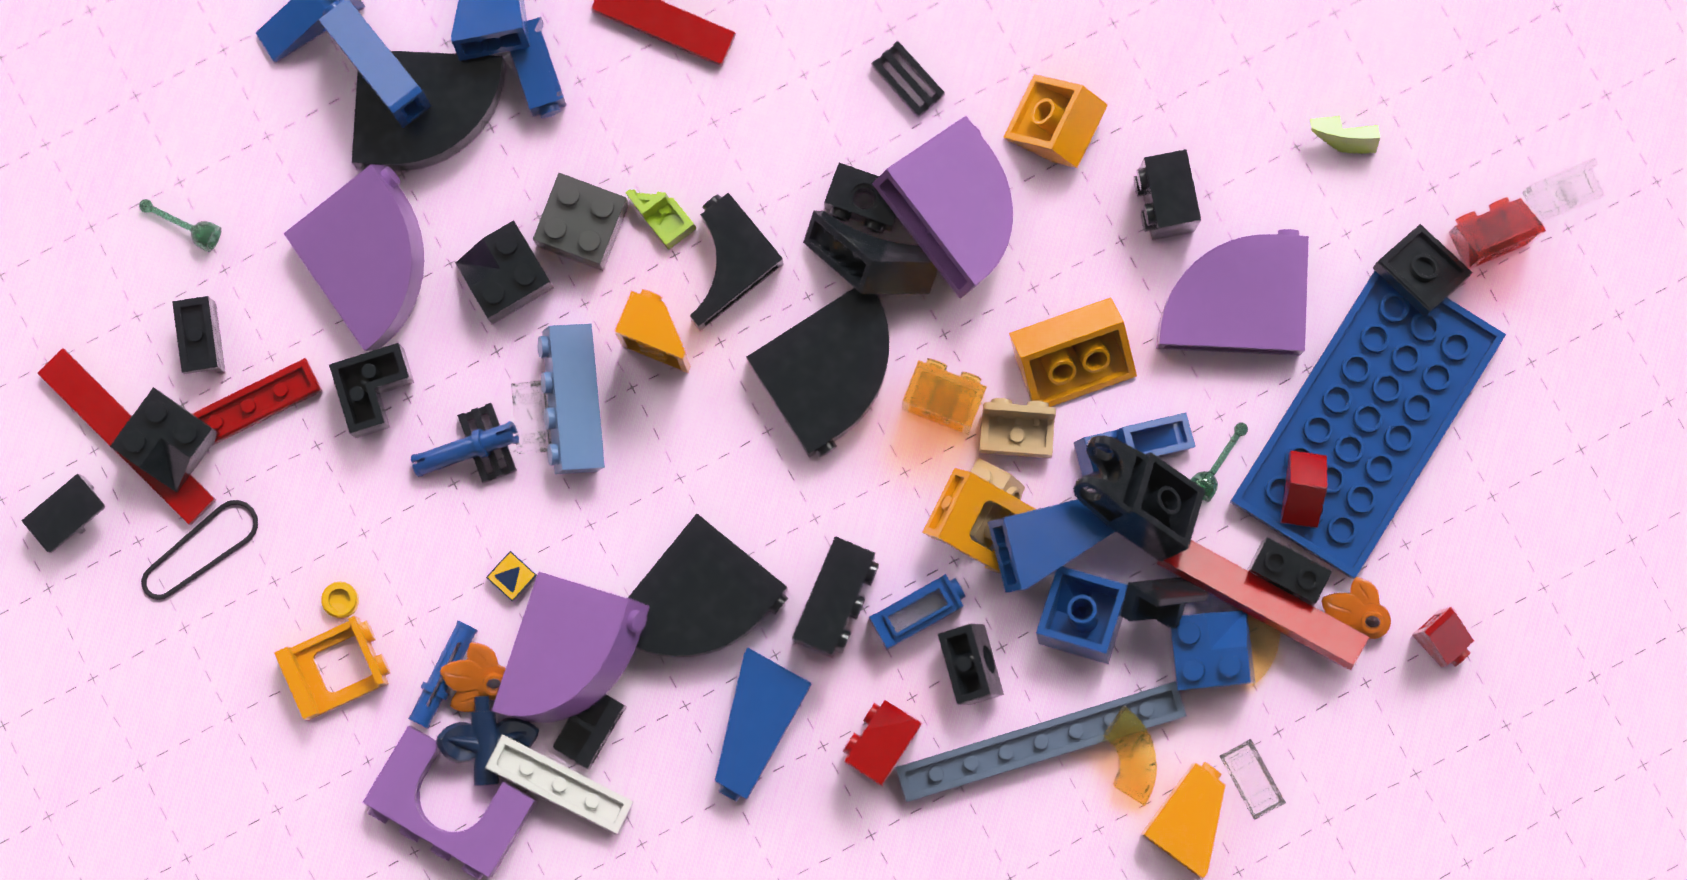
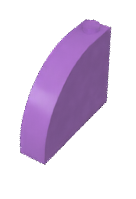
(953, 203)
(365, 254)
(1241, 298)
(568, 650)

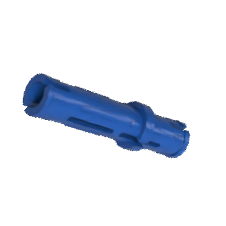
(478, 444)
(422, 713)

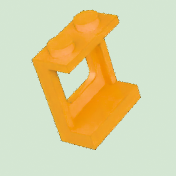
(959, 509)
(305, 678)

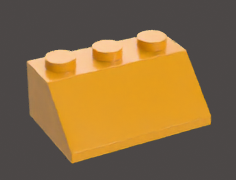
(649, 330)
(1074, 353)

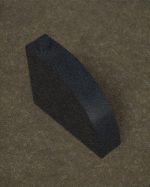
(461, 102)
(827, 369)
(704, 594)

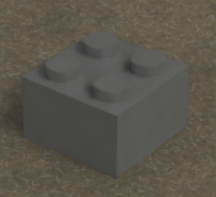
(580, 221)

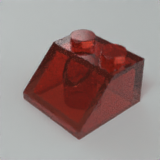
(1495, 232)

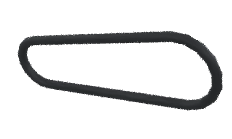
(210, 564)

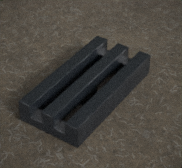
(888, 56)
(476, 414)

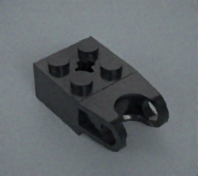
(1141, 497)

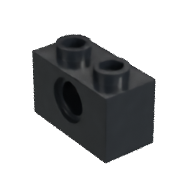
(840, 198)
(1289, 571)
(970, 664)

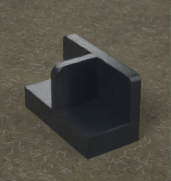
(198, 335)
(64, 513)
(1160, 600)
(589, 730)

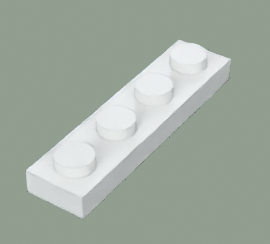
(559, 784)

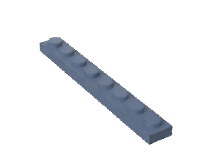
(1034, 743)

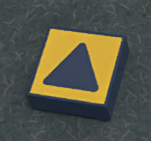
(511, 576)

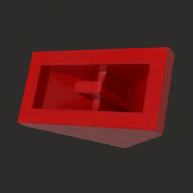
(1304, 489)

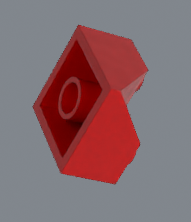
(881, 742)

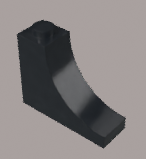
(742, 257)
(869, 261)

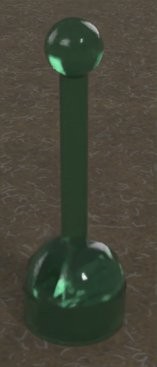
(203, 233)
(1207, 479)

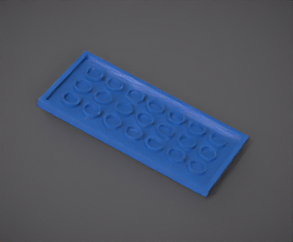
(1377, 415)

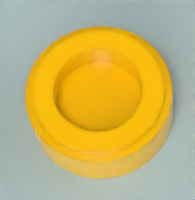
(340, 600)

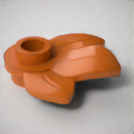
(1357, 606)
(471, 676)

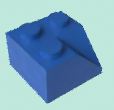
(1082, 614)
(1213, 650)

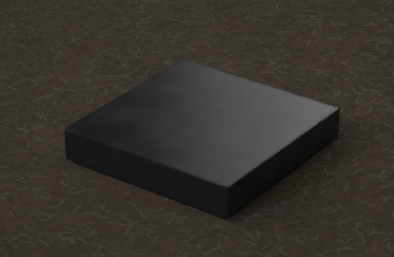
(1422, 270)

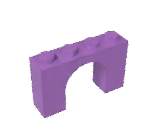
(397, 797)

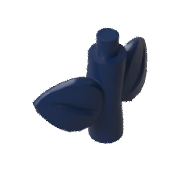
(477, 741)

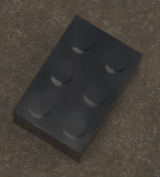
(836, 597)

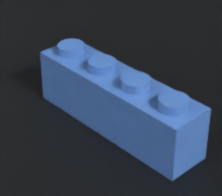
(572, 399)

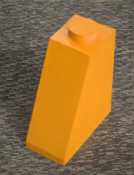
(1189, 818)

